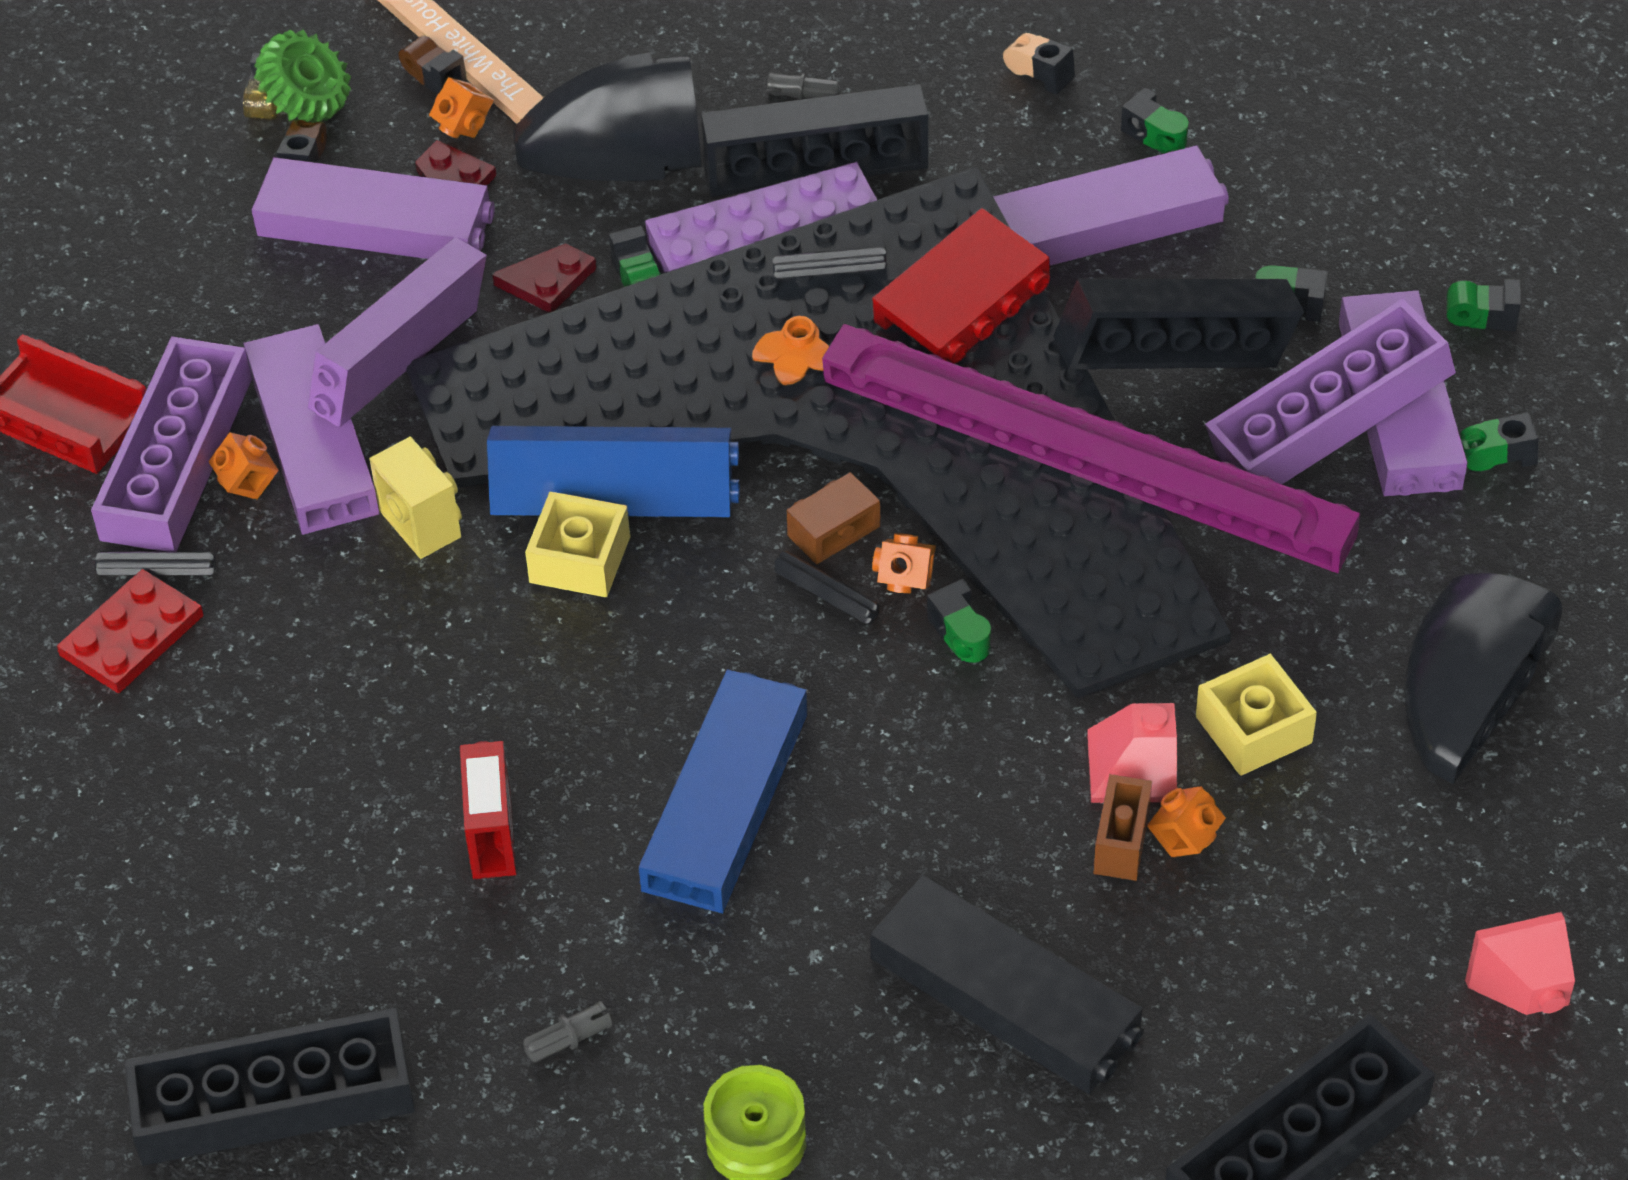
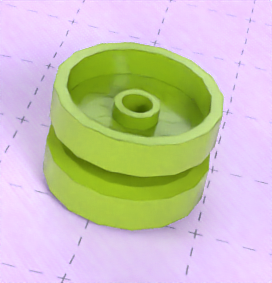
(755, 1124)

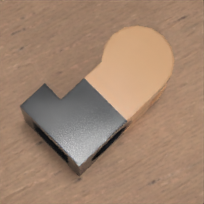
(1042, 60)

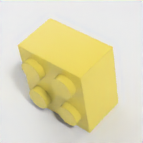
(416, 497)
(578, 544)
(1255, 714)

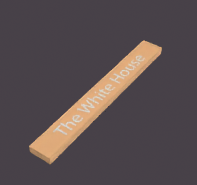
(482, 66)

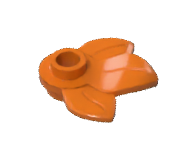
(790, 354)

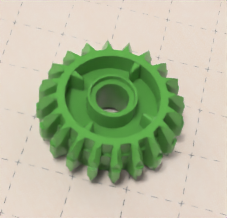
(302, 76)

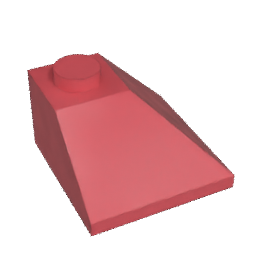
(1135, 744)
(1524, 964)

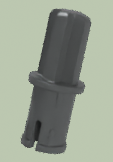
(800, 86)
(567, 1032)

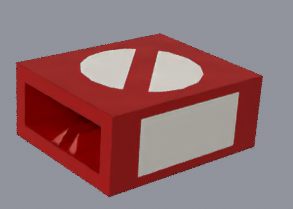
(487, 810)

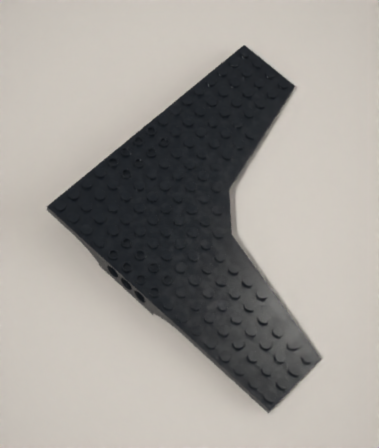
(1066, 559)

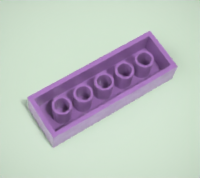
(753, 216)
(1333, 395)
(169, 445)

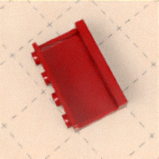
(964, 287)
(66, 404)

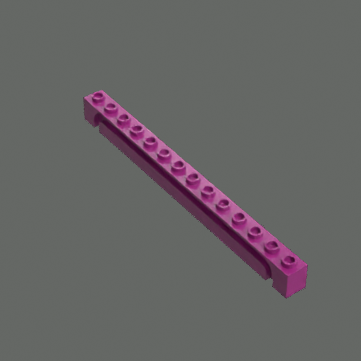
(1092, 448)

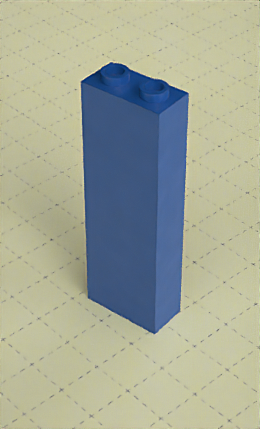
(638, 467)
(723, 791)

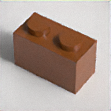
(833, 518)
(1122, 827)

